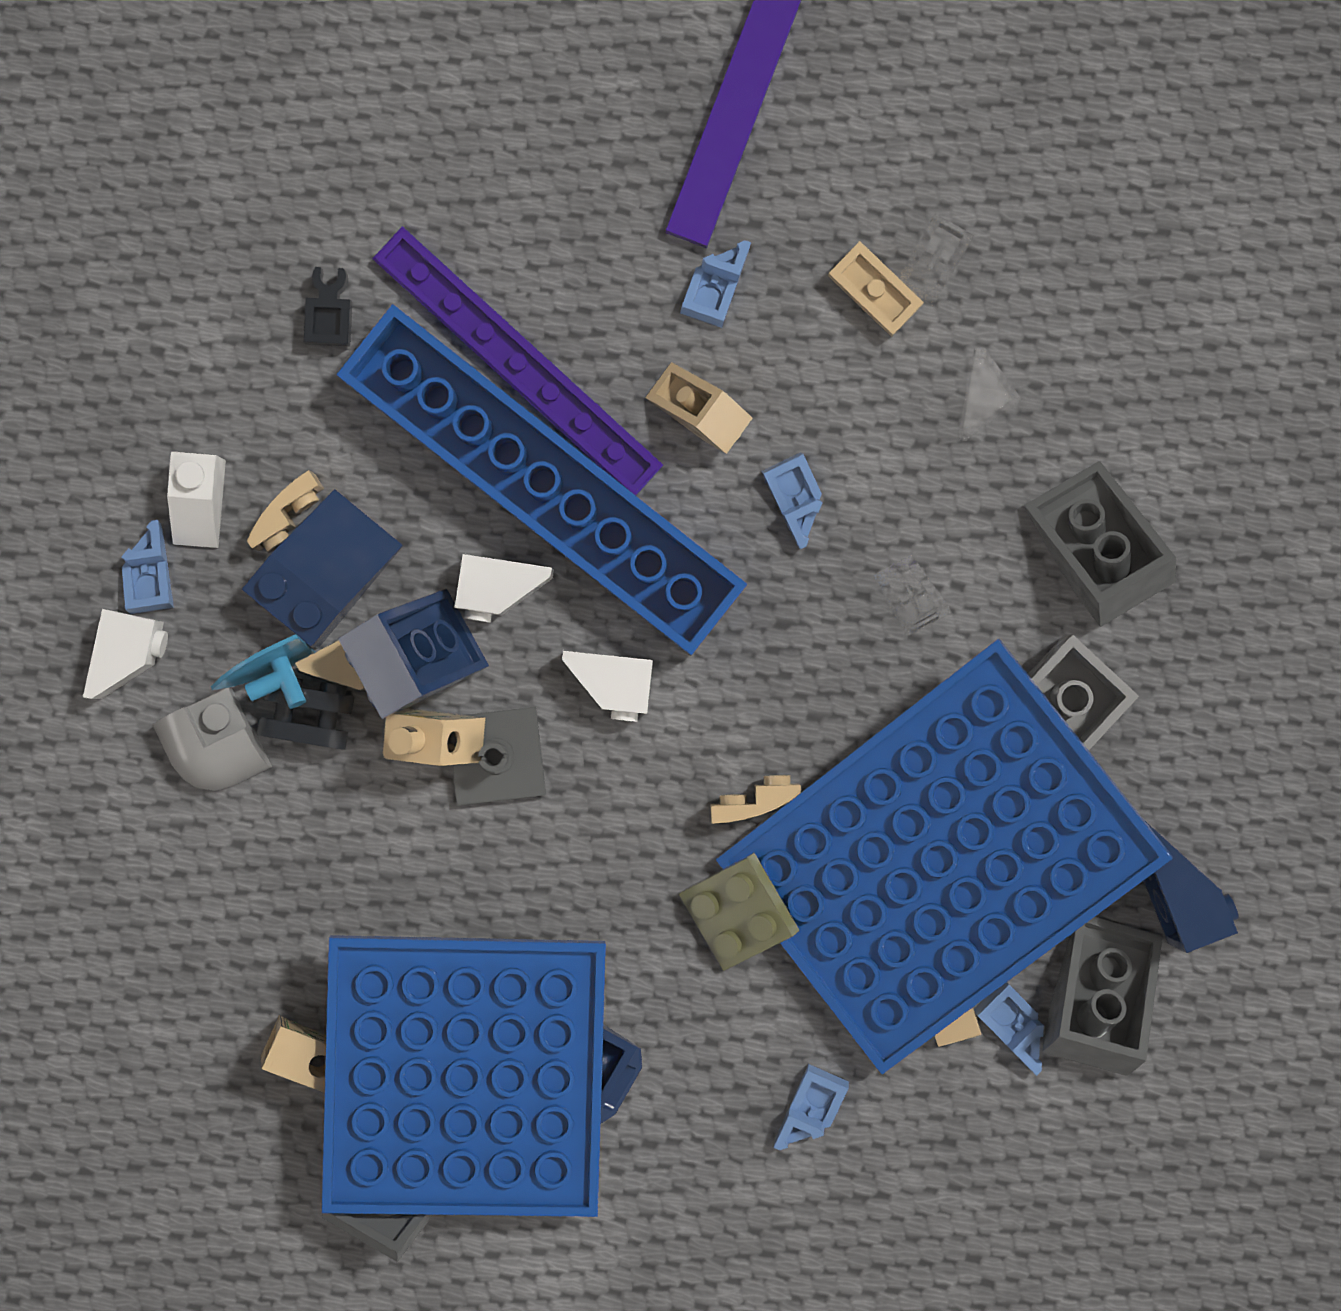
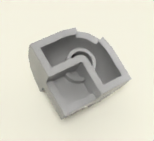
(212, 743)

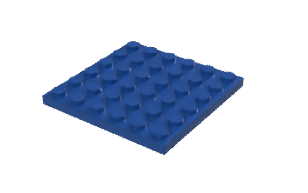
(463, 1076)

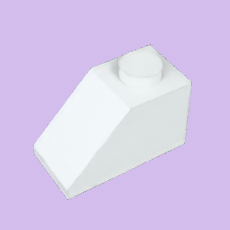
(195, 498)
(496, 585)
(122, 651)
(614, 682)

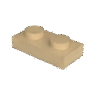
(875, 288)

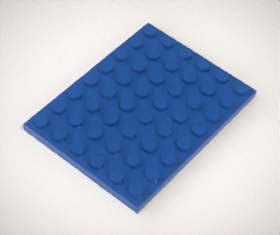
(948, 856)

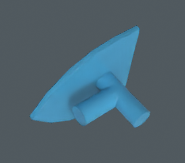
(270, 671)

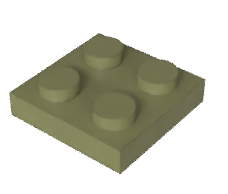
(739, 912)

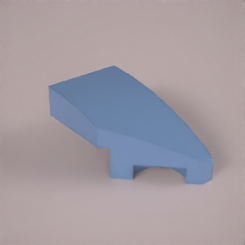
(715, 285)
(795, 495)
(147, 573)
(1014, 1024)
(812, 1107)

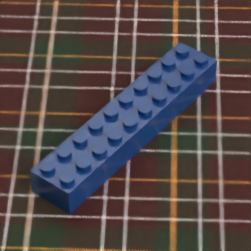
(541, 479)

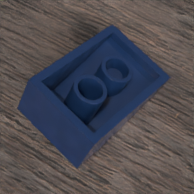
(322, 569)
(412, 652)
(1189, 904)

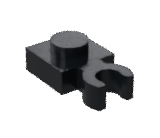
(328, 317)

